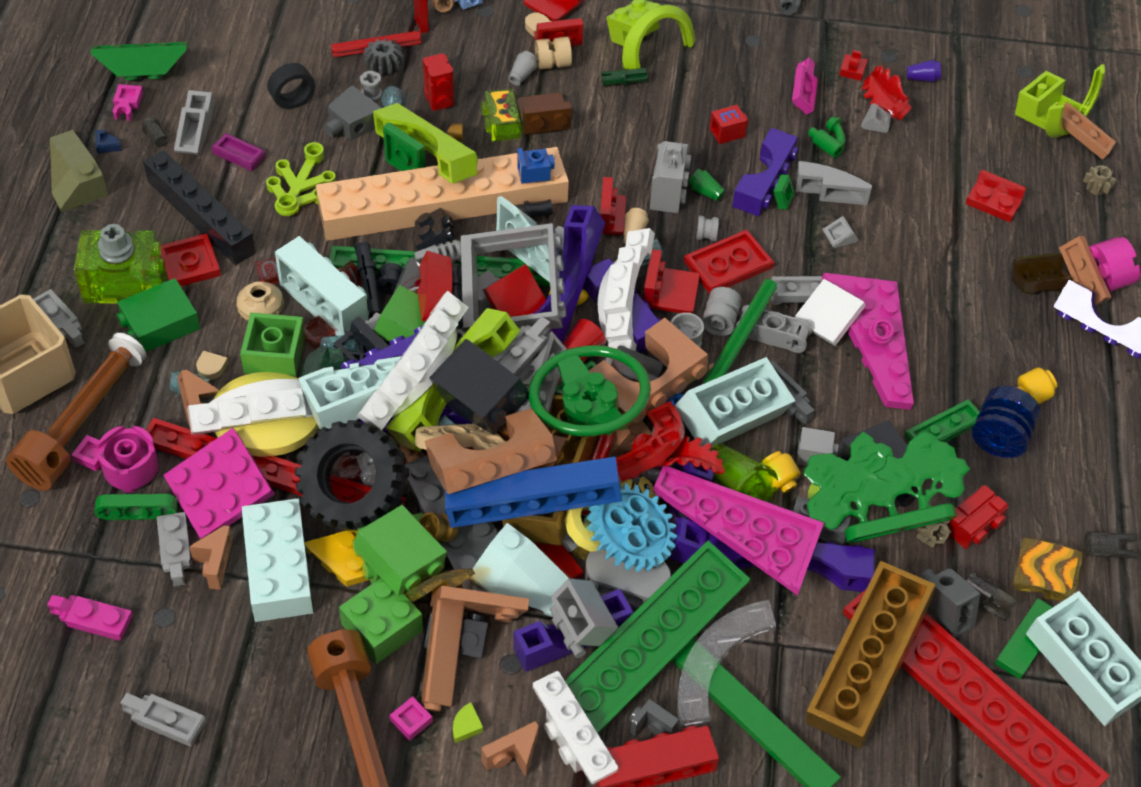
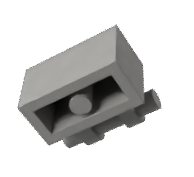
(581, 615)

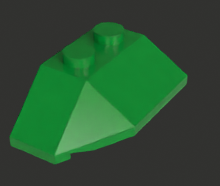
(139, 59)

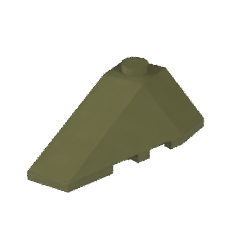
(74, 172)

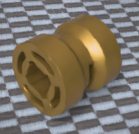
(438, 526)

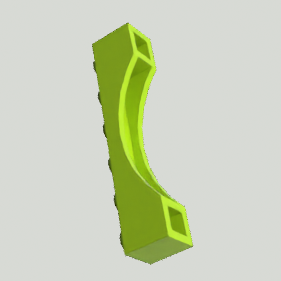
(454, 159)
(490, 333)

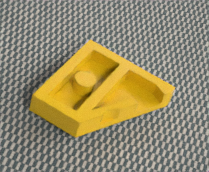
(338, 556)

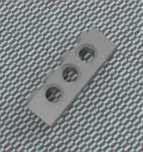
(551, 347)

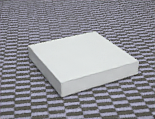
(831, 311)

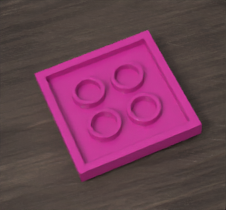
(218, 483)

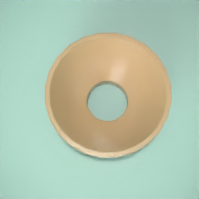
(270, 303)

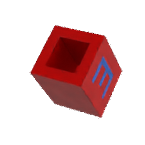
(728, 124)

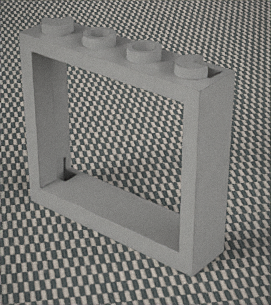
(505, 240)

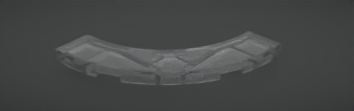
(708, 653)

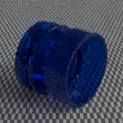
(1006, 421)

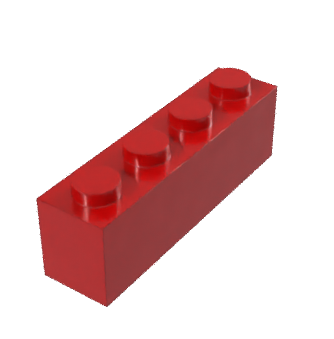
(663, 759)

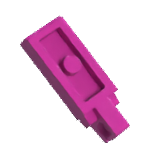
(805, 86)
(91, 616)

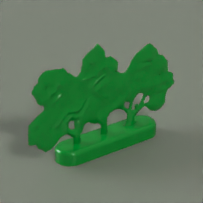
(878, 478)

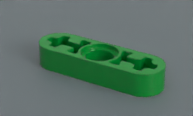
(134, 506)

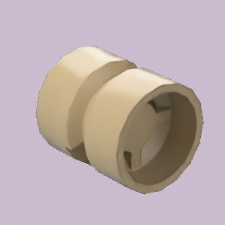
(553, 53)

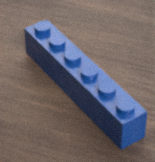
(536, 492)

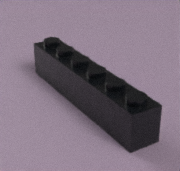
(199, 207)

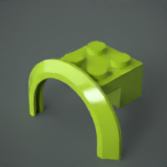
(640, 18)
(1044, 101)

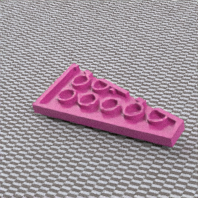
(885, 361)
(761, 532)

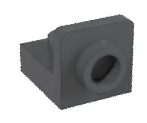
(655, 717)

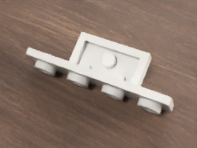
(572, 730)

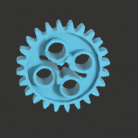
(633, 529)

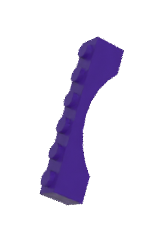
(581, 239)
(844, 566)

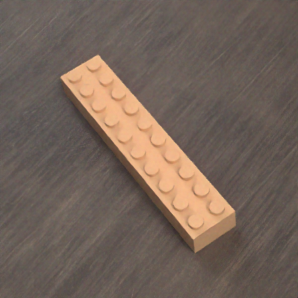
(400, 197)

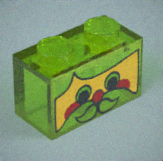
(501, 115)

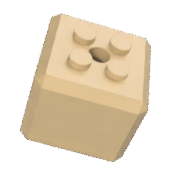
(31, 355)

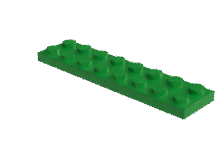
(655, 634)

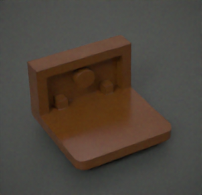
(544, 113)

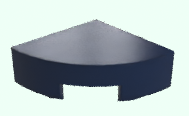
(106, 142)

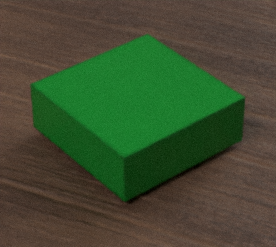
(784, 192)

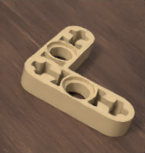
(466, 435)

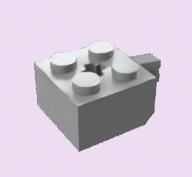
(670, 177)

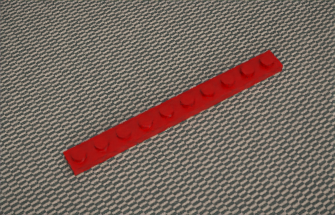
(277, 471)

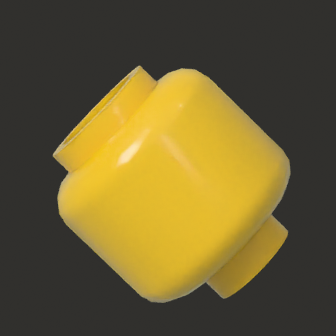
(1038, 384)
(786, 470)

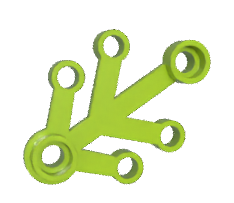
(289, 203)

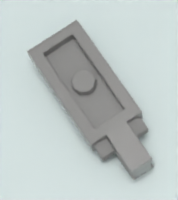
(61, 317)
(524, 346)
(174, 546)
(164, 717)

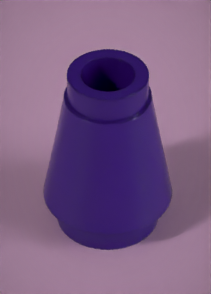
(925, 71)

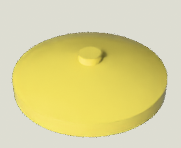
(270, 437)

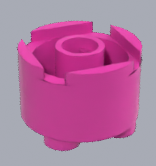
(1116, 262)
(128, 458)

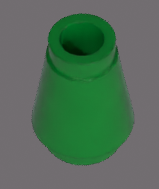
(706, 185)

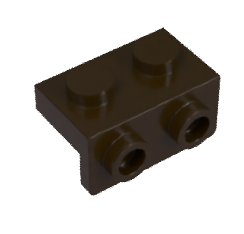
(1040, 273)

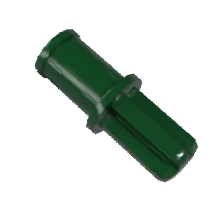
(623, 76)

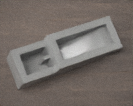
(194, 122)
(831, 184)

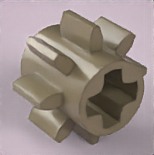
(1099, 180)
(934, 533)

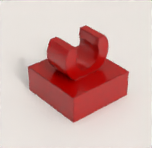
(853, 66)

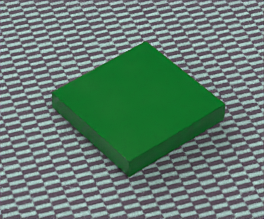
(402, 150)

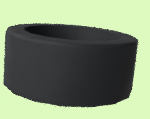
(285, 74)

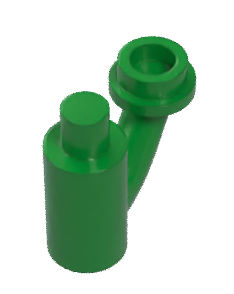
(826, 142)

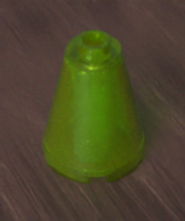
(745, 473)

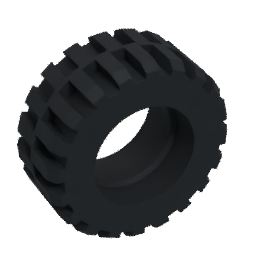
(323, 454)

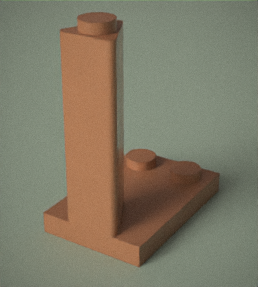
(445, 635)

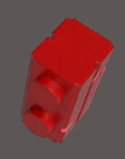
(438, 82)
(977, 516)

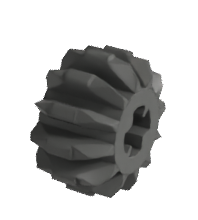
(383, 56)

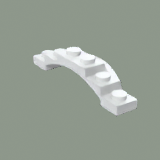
(617, 290)
(420, 360)
(249, 405)

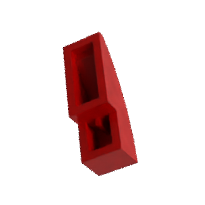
(435, 281)

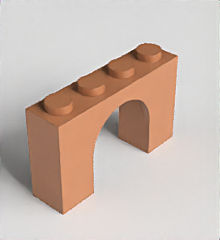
(677, 352)
(463, 468)

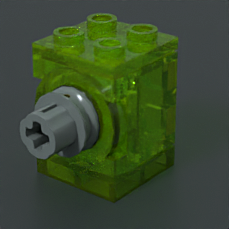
(117, 264)

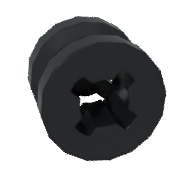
(389, 276)

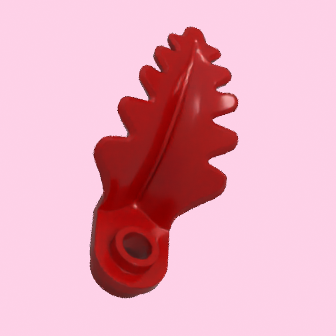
(886, 92)
(689, 452)

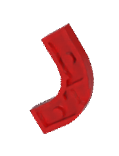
(664, 441)

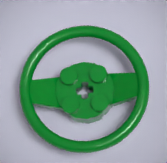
(588, 397)

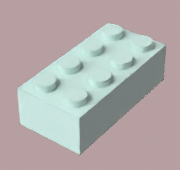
(320, 285)
(734, 403)
(276, 560)
(1089, 657)

